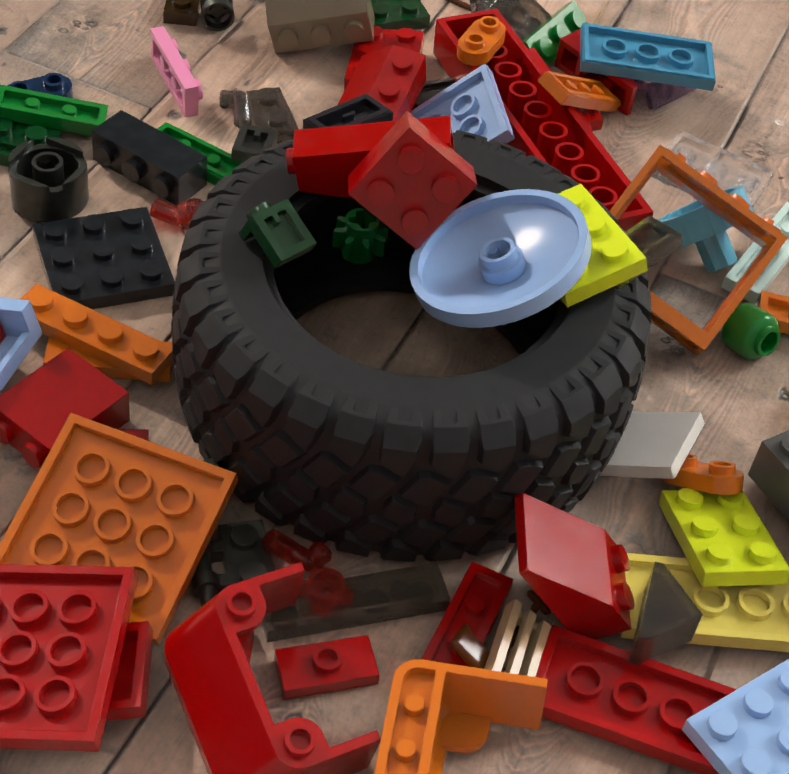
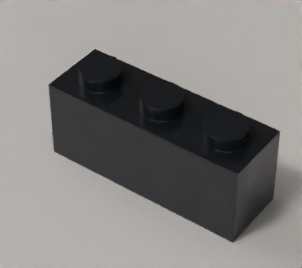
(149, 157)

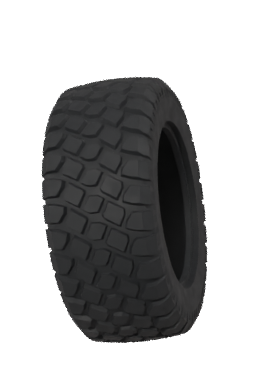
(376, 451)

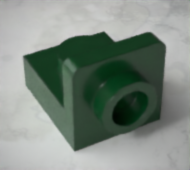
(278, 232)

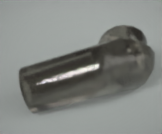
(240, 105)

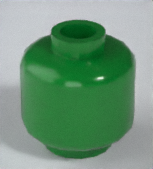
(751, 332)

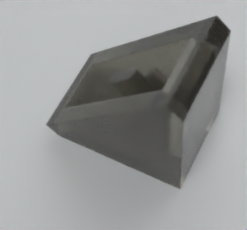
(665, 617)

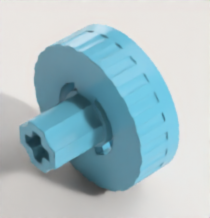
(706, 230)

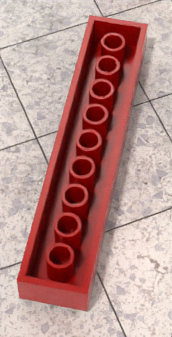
(537, 119)

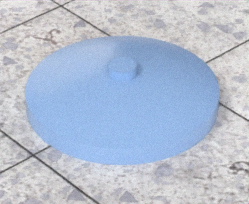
(501, 258)

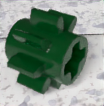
(360, 236)

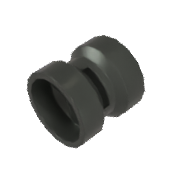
(217, 14)

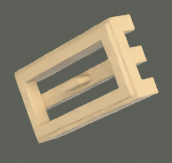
(529, 642)

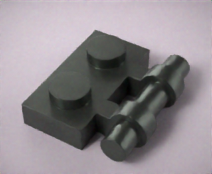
(242, 555)

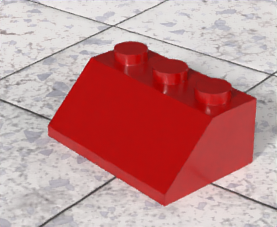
(390, 77)

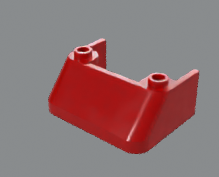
(224, 697)

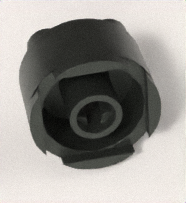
(48, 180)

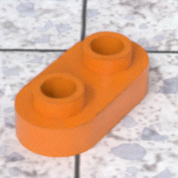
(481, 41)
(713, 478)

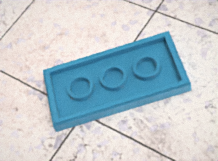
(647, 56)

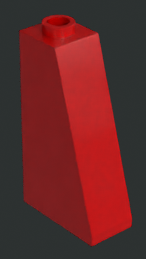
(329, 154)

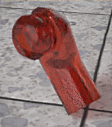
(176, 215)
(294, 552)

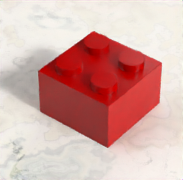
(411, 180)

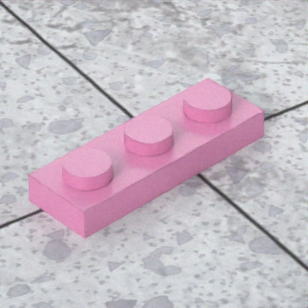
(175, 72)

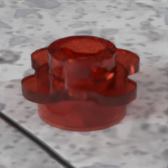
(329, 581)

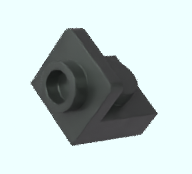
(252, 141)

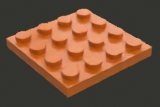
(121, 505)

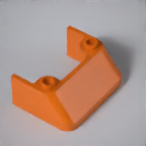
(451, 709)

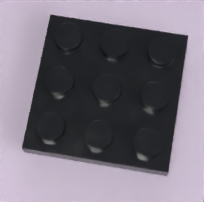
(104, 258)

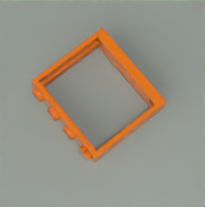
(730, 208)

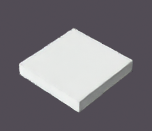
(654, 444)

